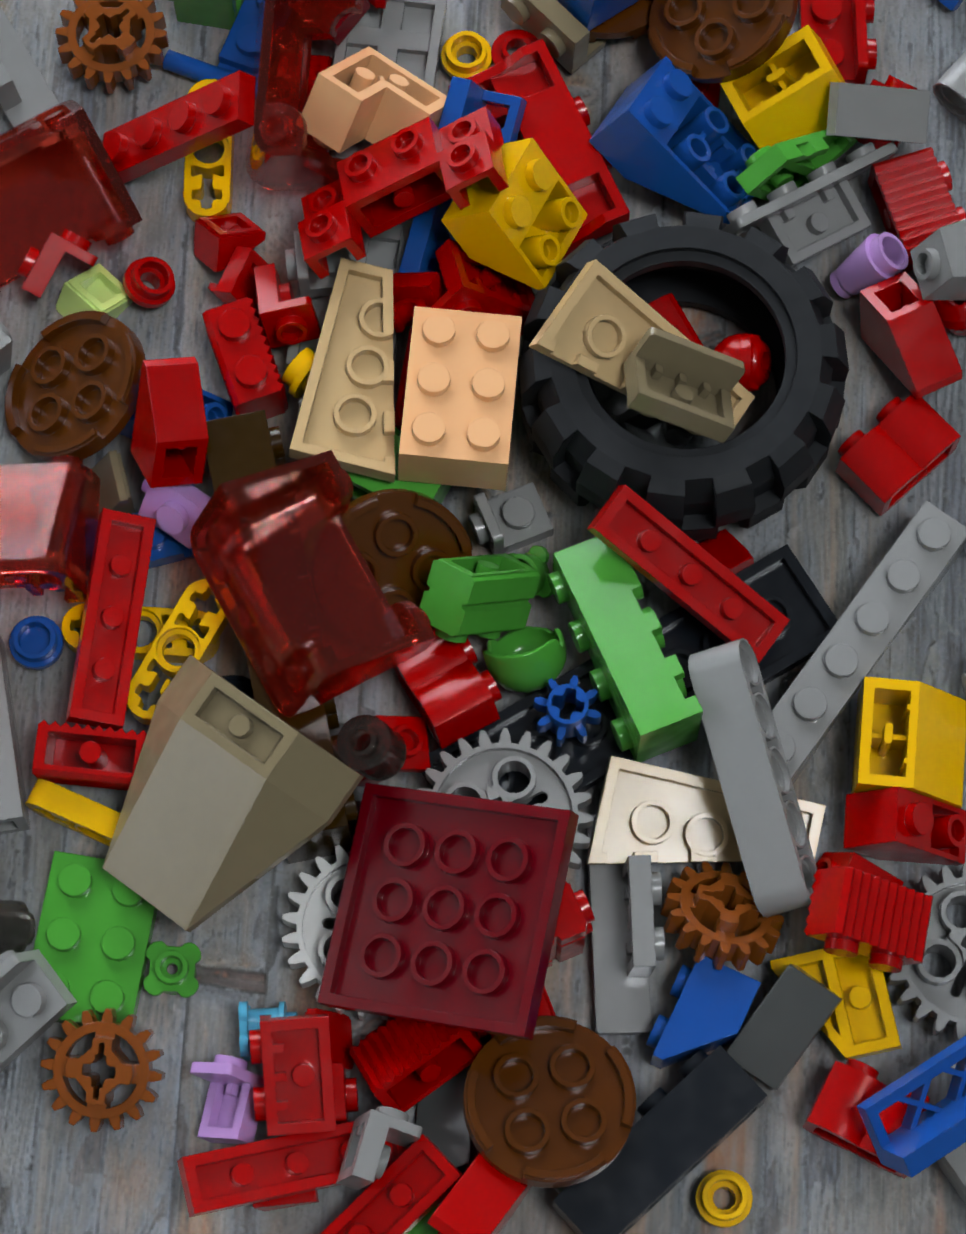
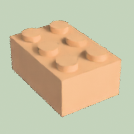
(459, 398)

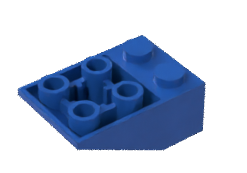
(675, 142)

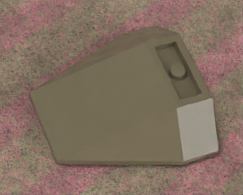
(218, 798)

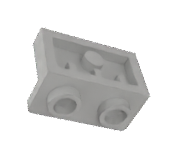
(29, 1001)

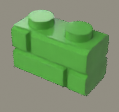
(479, 596)

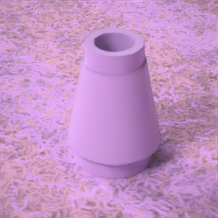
(870, 263)

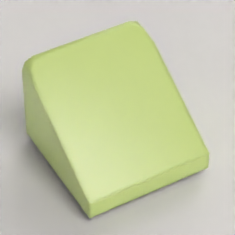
(93, 291)

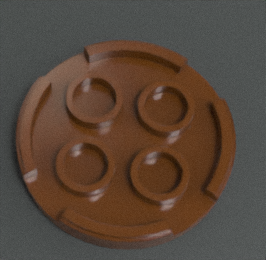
(719, 37)
(75, 387)
(401, 537)
(550, 1105)

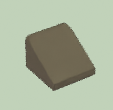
(114, 484)

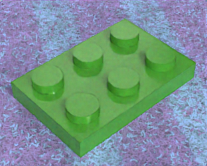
(94, 936)

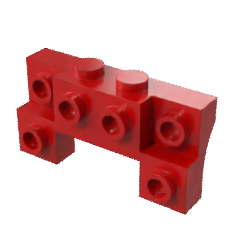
(561, 132)
(399, 181)

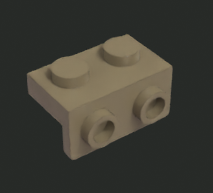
(560, 30)
(682, 384)

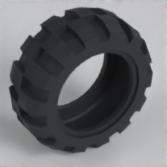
(757, 292)

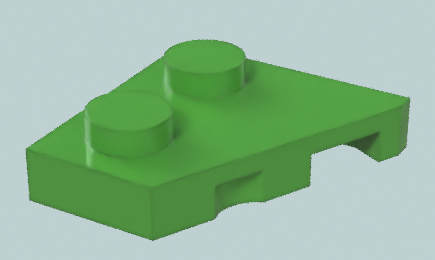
(790, 161)

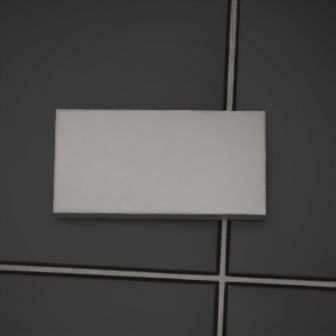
(878, 112)

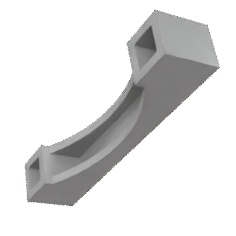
(865, 632)

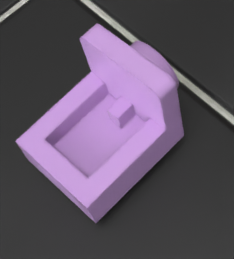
(174, 509)
(229, 1101)

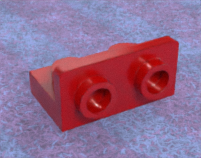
(844, 33)
(478, 287)
(295, 1074)

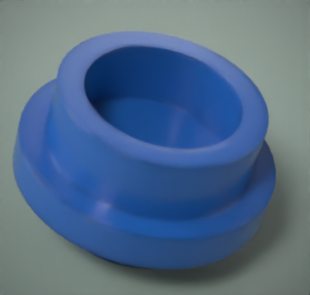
(36, 642)

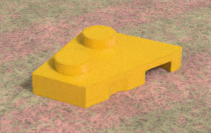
(865, 1017)

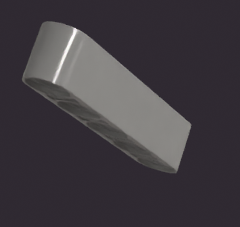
(754, 777)

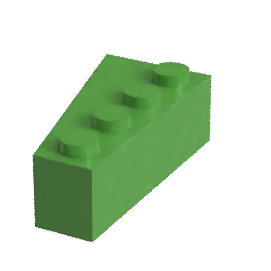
(625, 650)

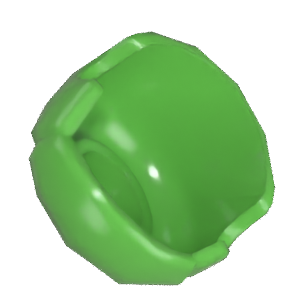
(526, 658)

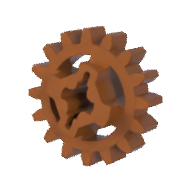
(110, 45)
(719, 917)
(78, 1066)

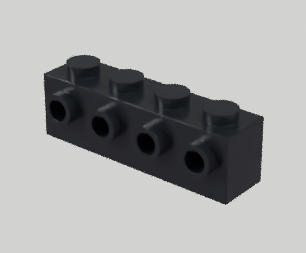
(664, 1145)

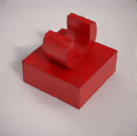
(239, 277)
(414, 290)

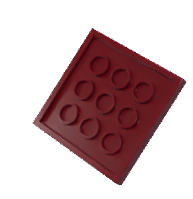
(449, 910)

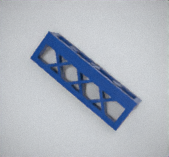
(427, 229)
(923, 1135)

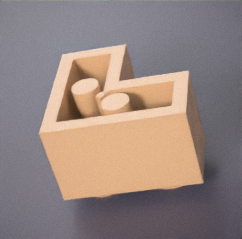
(368, 101)

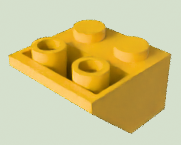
(787, 92)
(523, 226)
(909, 739)

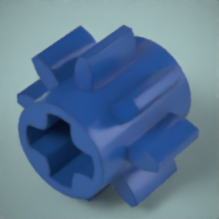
(556, 700)

